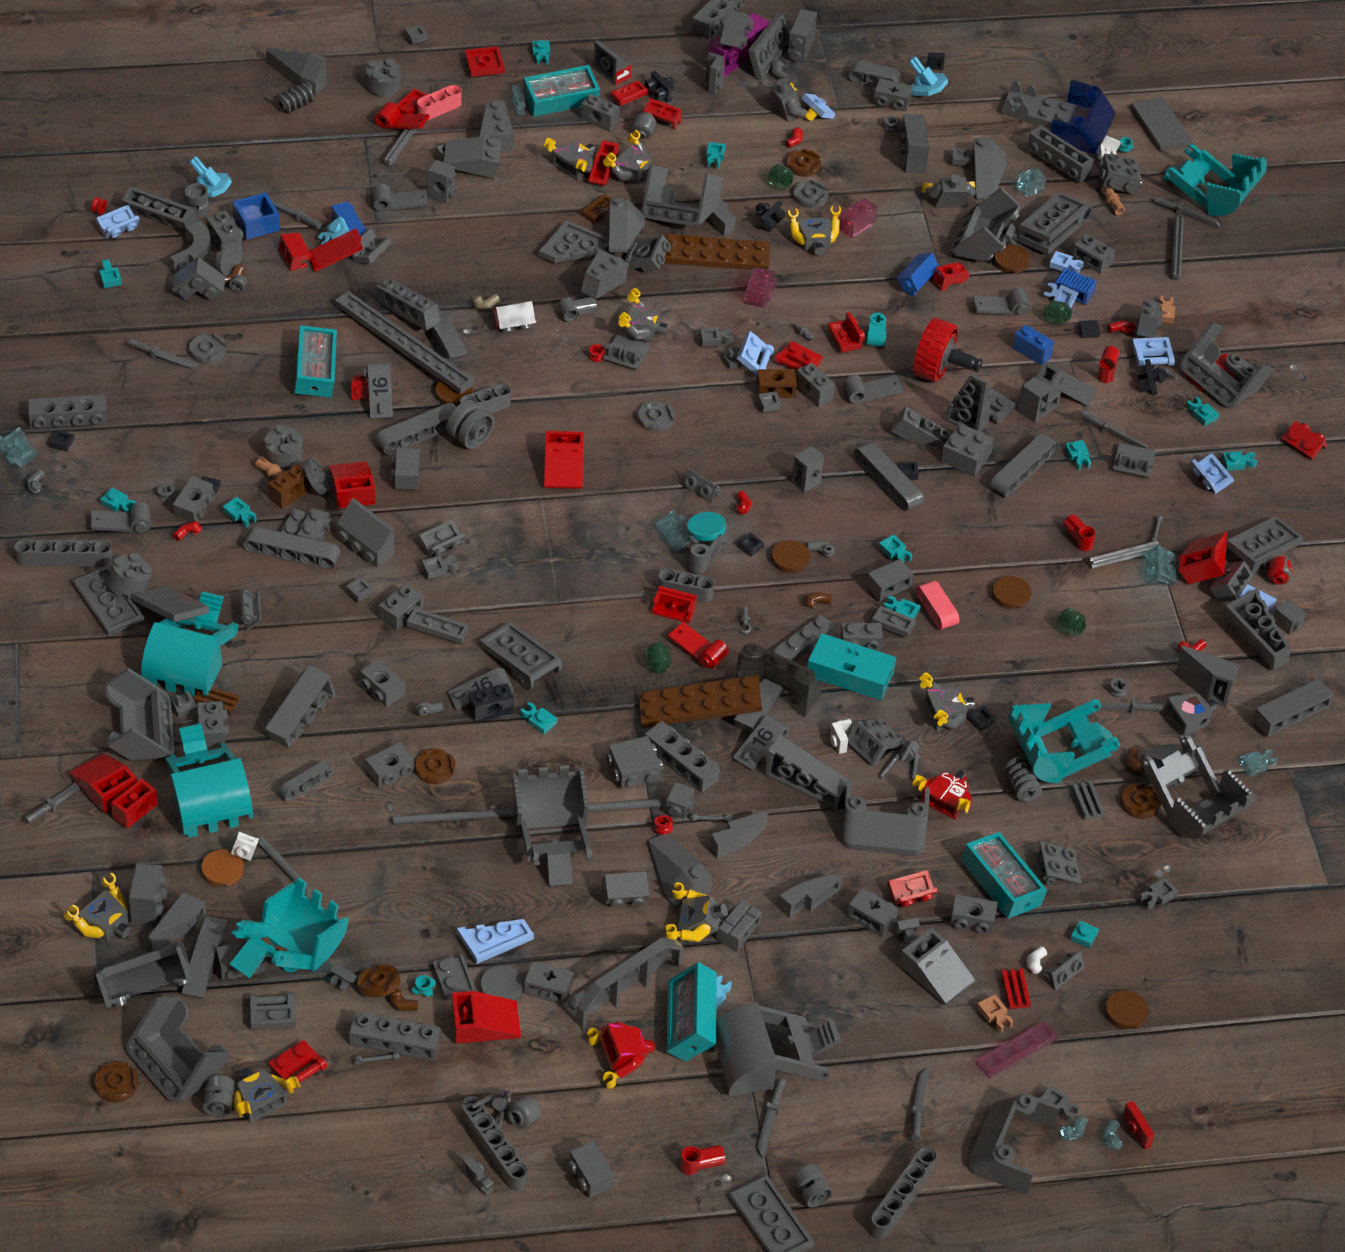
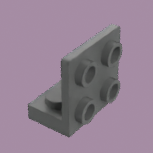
(873, 738)

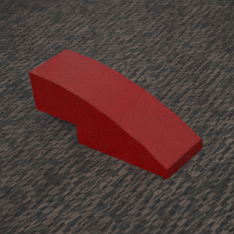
(600, 173)

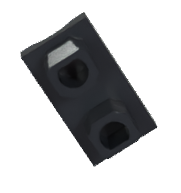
(661, 86)
(766, 215)
(1153, 376)

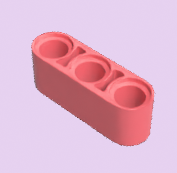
(440, 101)
(937, 605)

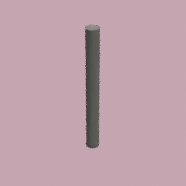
(281, 862)

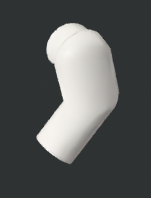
(1033, 960)

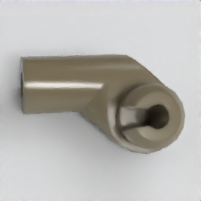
(485, 304)

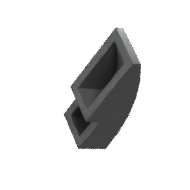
(722, 220)
(769, 694)
(738, 834)
(809, 894)

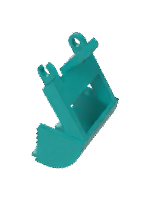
(1219, 200)
(186, 655)
(1092, 739)
(209, 791)
(294, 924)

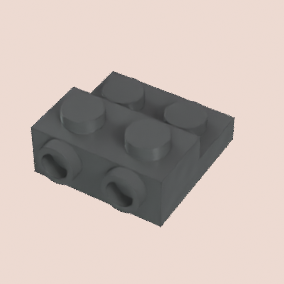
(648, 253)
(308, 524)

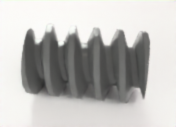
(294, 97)
(1023, 779)

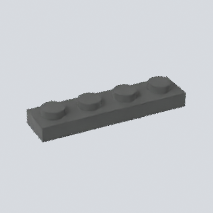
(804, 638)

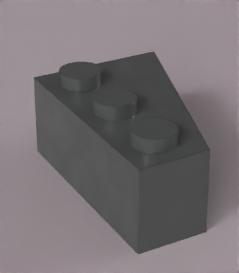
(497, 124)

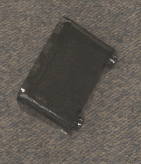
(781, 671)

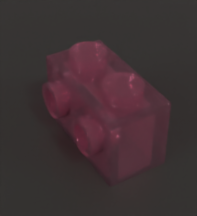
(857, 218)
(760, 287)

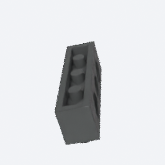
(713, 16)
(159, 208)
(408, 304)
(67, 411)
(683, 757)

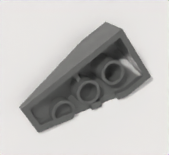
(299, 67)
(971, 404)

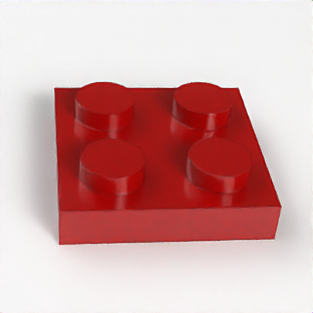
(484, 61)

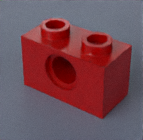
(134, 803)

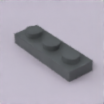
(438, 625)

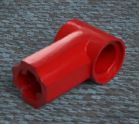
(1108, 364)
(1080, 532)
(700, 1158)

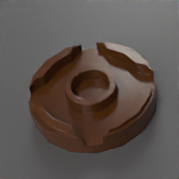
(804, 162)
(1012, 259)
(448, 394)
(790, 556)
(1011, 592)
(435, 766)
(1140, 801)
(378, 981)
(1126, 1009)
(116, 1082)

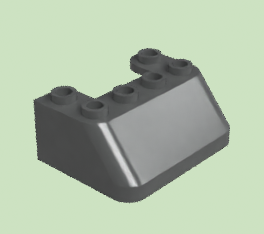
(983, 227)
(143, 717)
(170, 1054)

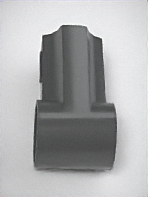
(573, 308)

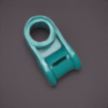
(877, 330)

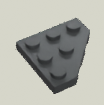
(573, 243)

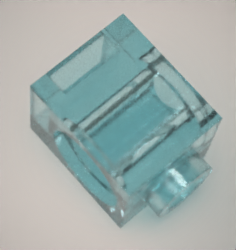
(1031, 182)

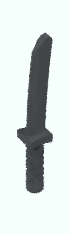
(1181, 209)
(299, 215)
(154, 351)
(1106, 426)
(1132, 706)
(52, 803)
(771, 1108)
(918, 1109)

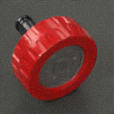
(938, 350)

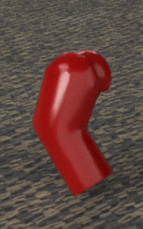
(186, 528)

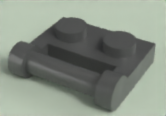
(1000, 406)
(272, 1015)

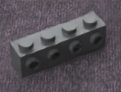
(1060, 154)
(1293, 707)
(395, 1036)

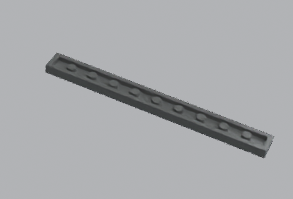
(404, 342)

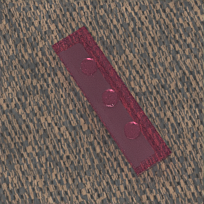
(1017, 1050)

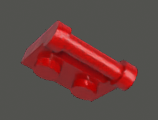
(797, 356)
(296, 1059)

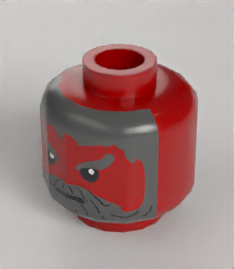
(1280, 570)

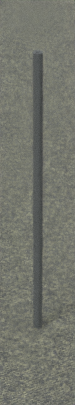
(497, 813)

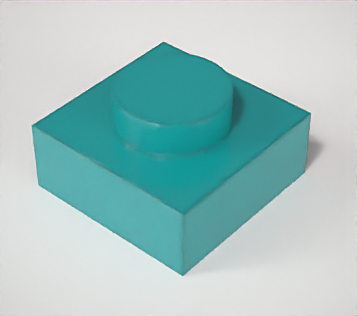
(1084, 934)

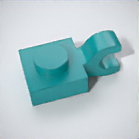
(109, 276)

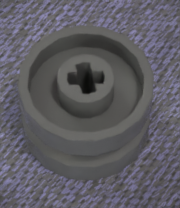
(470, 424)

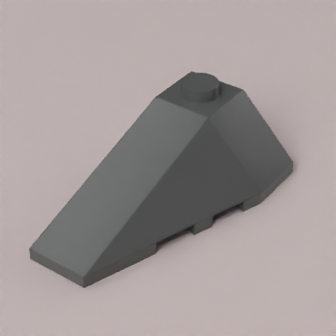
(988, 166)
(624, 224)
(678, 865)

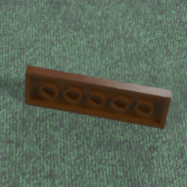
(717, 252)
(700, 701)

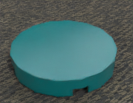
(706, 526)

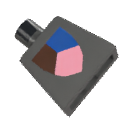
(1190, 712)

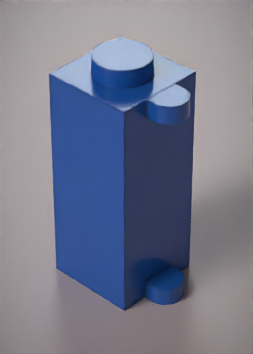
(347, 212)
(917, 273)

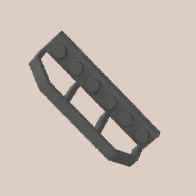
(621, 978)

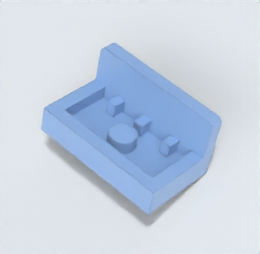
(117, 221)
(1212, 472)

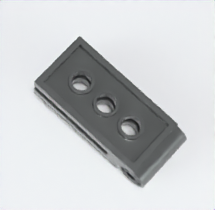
(1054, 222)

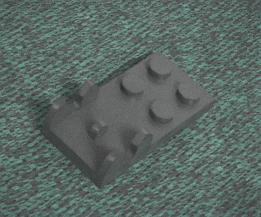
(1035, 108)
(1263, 543)
(521, 653)

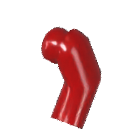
(796, 137)
(1123, 326)
(745, 503)
(1199, 645)

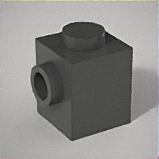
(1289, 617)
(680, 801)

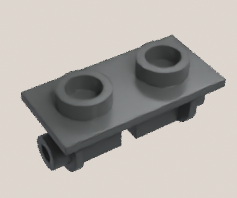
(701, 486)
(251, 608)
(1066, 969)

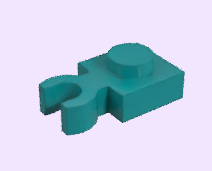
(541, 51)
(715, 153)
(1203, 413)
(1078, 452)
(1237, 461)
(117, 500)
(237, 509)
(895, 548)
(904, 607)
(540, 720)

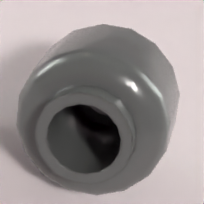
(644, 124)
(524, 1111)

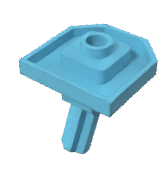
(926, 81)
(215, 182)

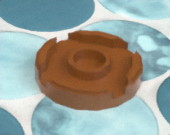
(222, 868)

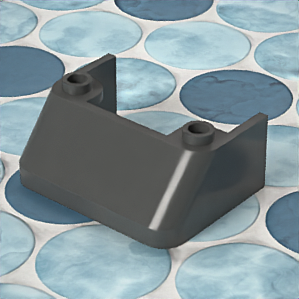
(660, 199)
(1201, 367)
(884, 830)
(144, 973)
(995, 1160)

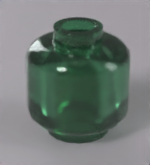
(780, 176)
(1058, 312)
(1071, 622)
(658, 657)

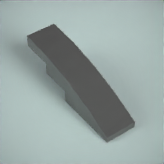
(447, 337)
(204, 957)

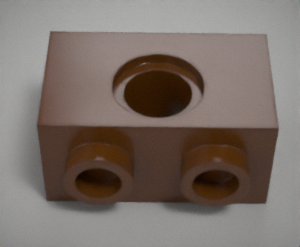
(778, 380)
(289, 486)

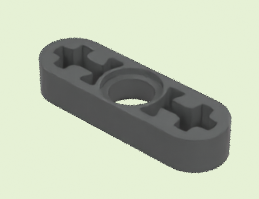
(306, 781)

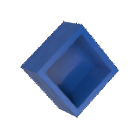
(256, 215)

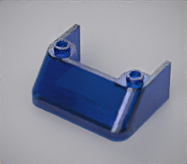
(1086, 132)

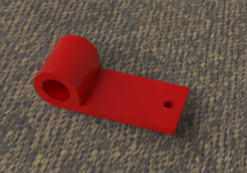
(390, 117)
(698, 647)

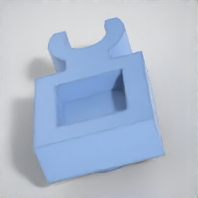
(1063, 261)
(1062, 294)

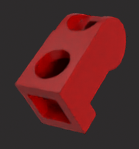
(949, 275)

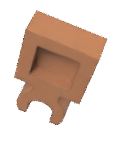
(1168, 310)
(994, 1010)

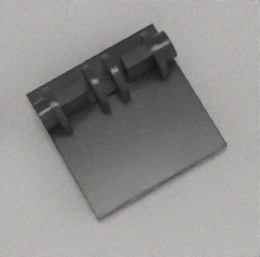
(626, 352)
(1134, 460)
(1058, 863)

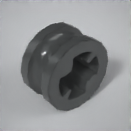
(891, 123)
(238, 283)
(163, 493)
(1122, 684)

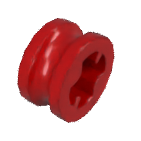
(99, 205)
(596, 353)
(663, 824)

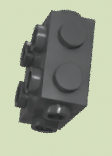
(1119, 173)
(634, 762)

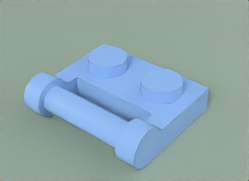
(1153, 347)
(750, 351)

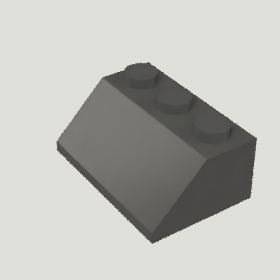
(366, 533)

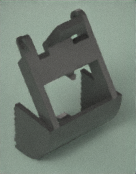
(1226, 798)
(550, 803)
(748, 1053)

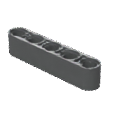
(415, 429)
(1024, 465)
(888, 476)
(291, 548)
(64, 553)
(495, 1152)
(898, 1200)

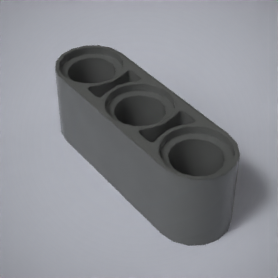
(870, 73)
(491, 398)
(687, 582)

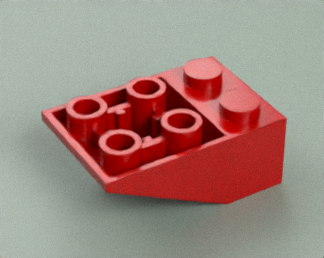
(564, 459)
(351, 482)
(1204, 558)
(103, 780)
(484, 1017)

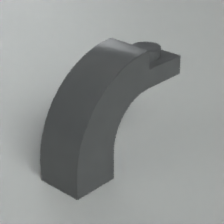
(199, 238)

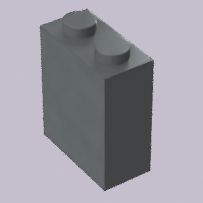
(802, 35)

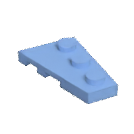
(493, 940)

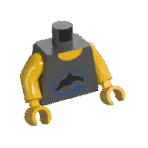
(815, 233)
(103, 915)
(698, 915)
(261, 1093)

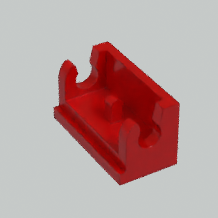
(664, 112)
(294, 250)
(674, 604)

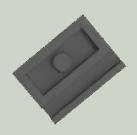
(453, 976)

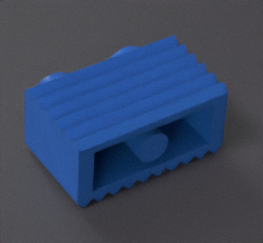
(1083, 285)
(1033, 344)

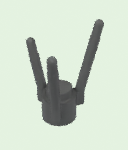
(907, 752)
(499, 1102)

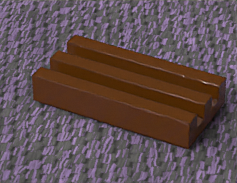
(601, 211)
(218, 695)

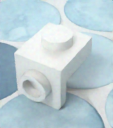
(1108, 145)
(838, 735)
(244, 846)

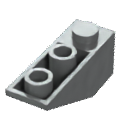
(1066, 383)
(919, 429)
(181, 919)

